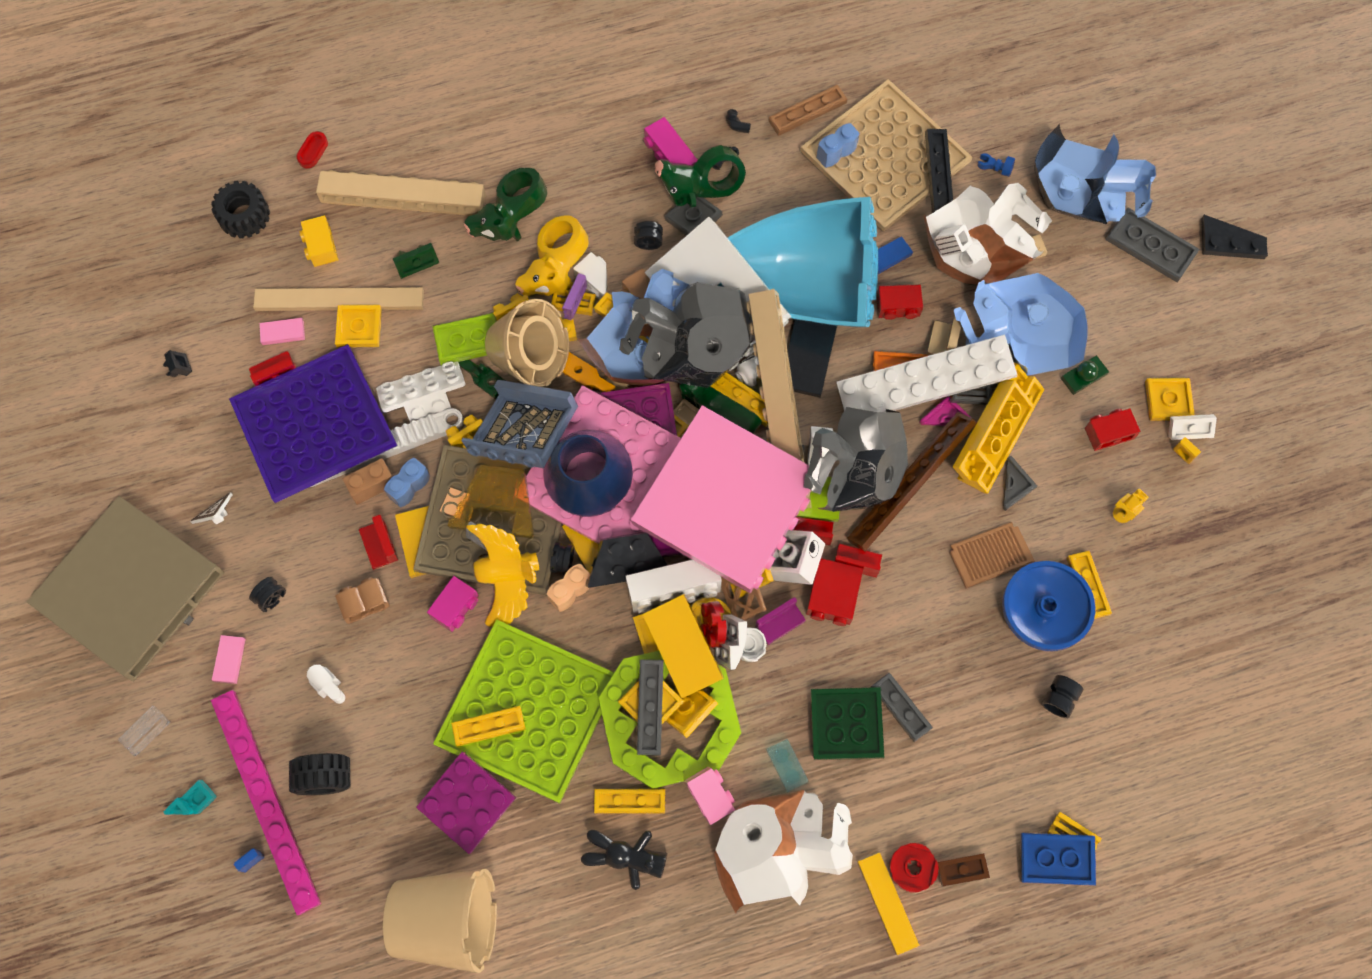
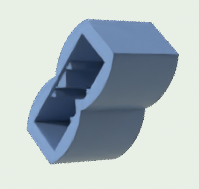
(837, 145)
(403, 486)

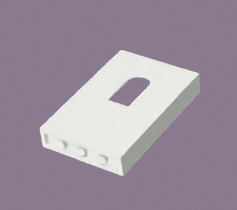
(712, 259)

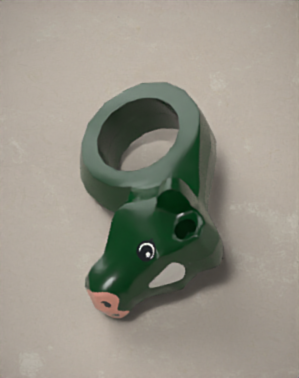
(689, 182)
(500, 219)

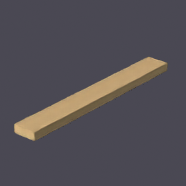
(329, 298)

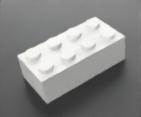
(666, 583)

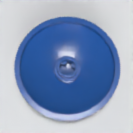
(1048, 606)

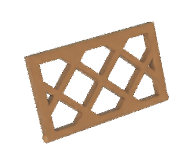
(733, 602)

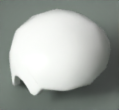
(754, 645)

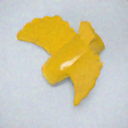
(505, 570)

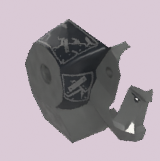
(695, 340)
(870, 457)

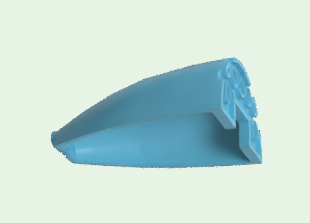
(818, 260)

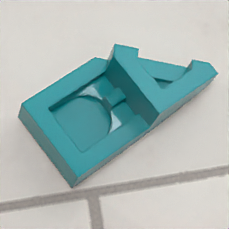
(193, 801)

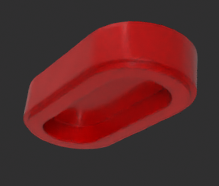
(312, 149)

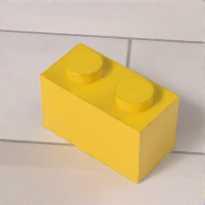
(319, 241)

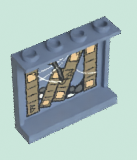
(523, 424)

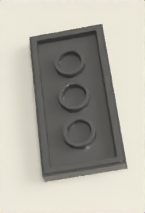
(1152, 245)

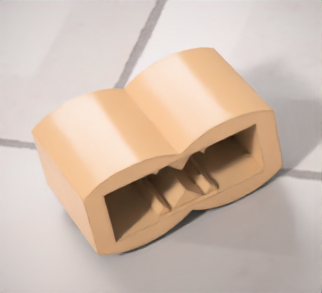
(564, 591)

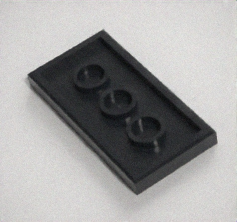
(810, 356)

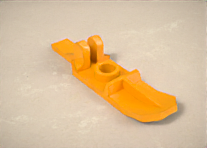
(588, 377)

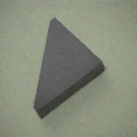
(1017, 484)

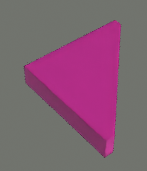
(942, 413)

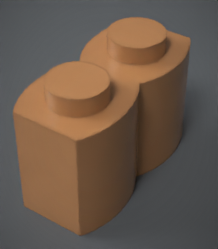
(362, 600)

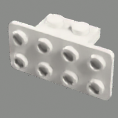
(422, 392)

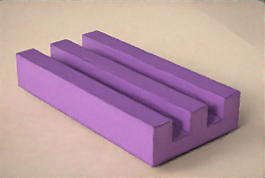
(575, 296)

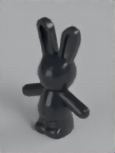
(622, 855)

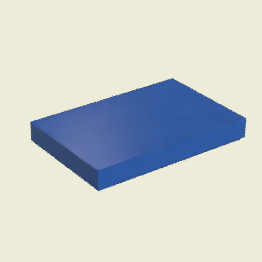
(1058, 859)

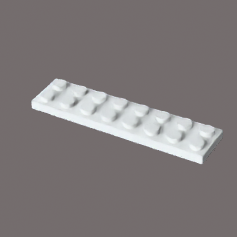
(930, 377)

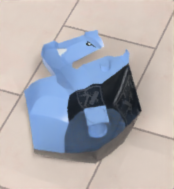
(1089, 180)

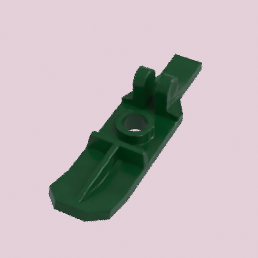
(482, 376)

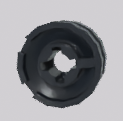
(648, 235)
(562, 557)
(267, 594)

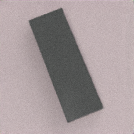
(902, 708)

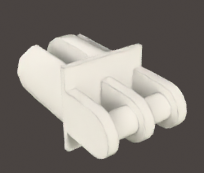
(325, 683)

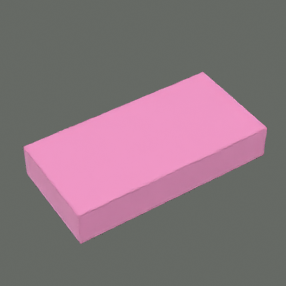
(282, 331)
(228, 659)

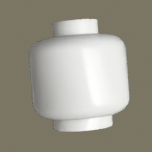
(747, 370)

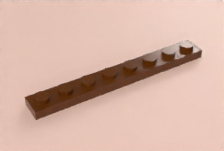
(912, 481)

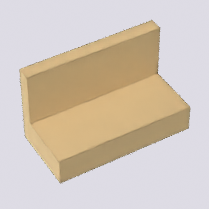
(944, 336)

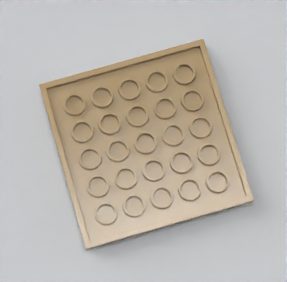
(889, 154)

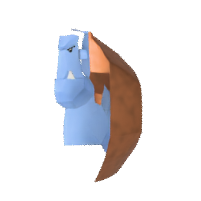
(604, 341)

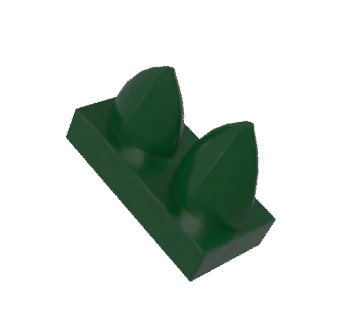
(415, 260)

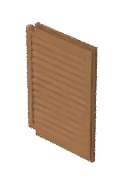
(990, 554)

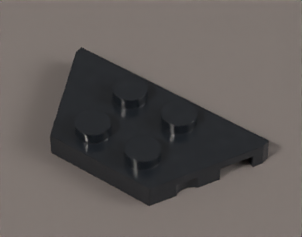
(622, 557)

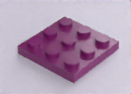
(466, 802)

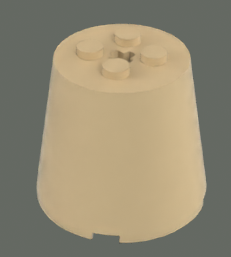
(442, 920)

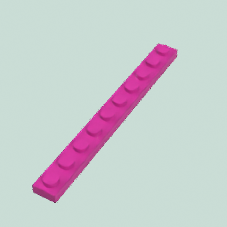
(266, 803)

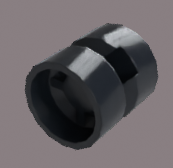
(1062, 696)

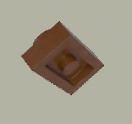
(963, 870)

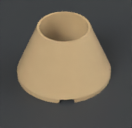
(529, 343)

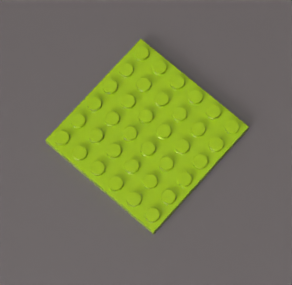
(557, 706)

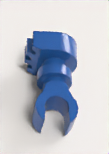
(991, 163)

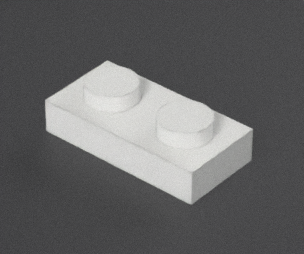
(1192, 427)

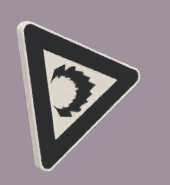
(214, 512)

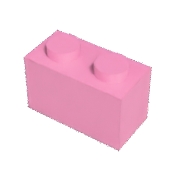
(710, 795)

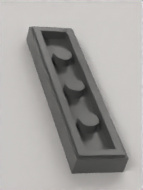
(650, 707)

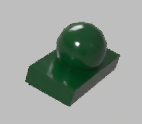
(1084, 375)

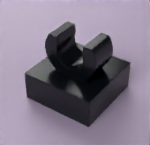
(177, 364)

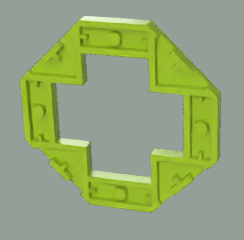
(681, 765)

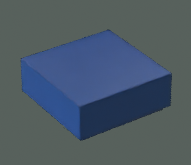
(248, 860)

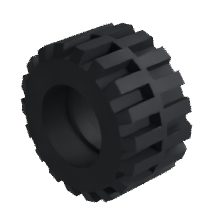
(246, 222)
(319, 774)

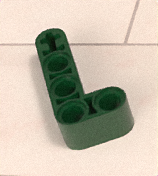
(721, 405)

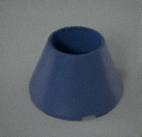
(594, 495)

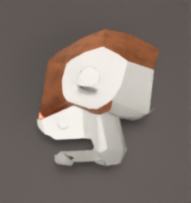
(992, 231)
(773, 845)

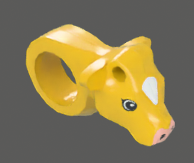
(551, 271)

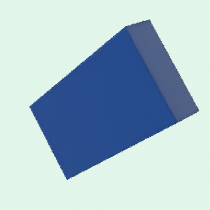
(893, 254)

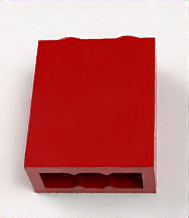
(834, 592)

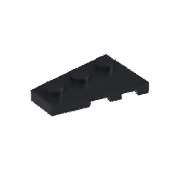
(1230, 240)

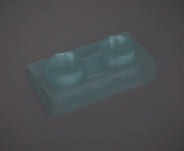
(787, 765)

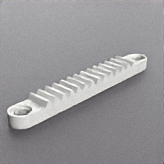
(413, 435)

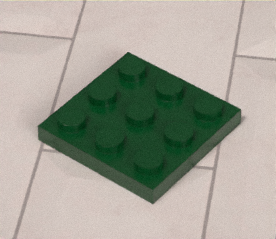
(847, 723)

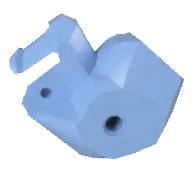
(1037, 318)

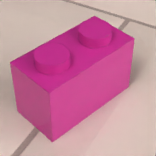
(453, 604)

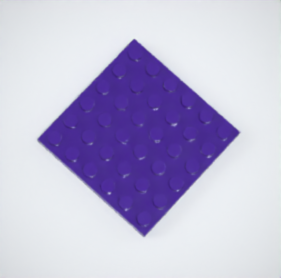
(312, 423)

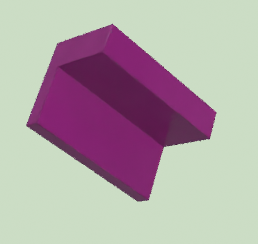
(780, 621)

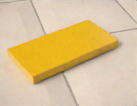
(683, 646)

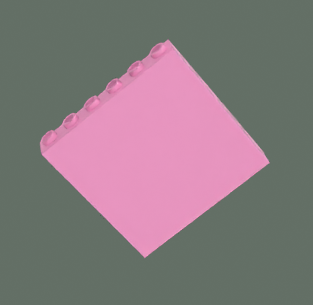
(725, 499)

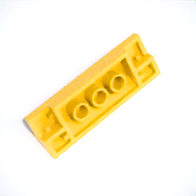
(997, 430)

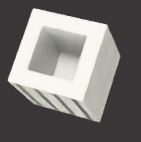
(953, 240)

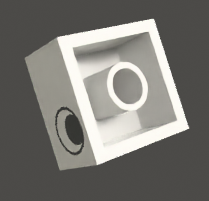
(798, 558)

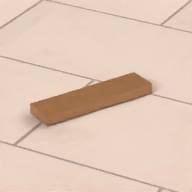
(807, 110)

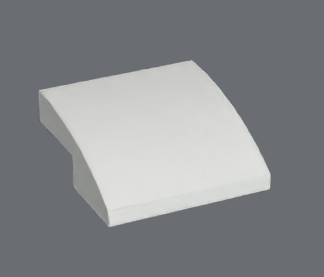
(732, 650)

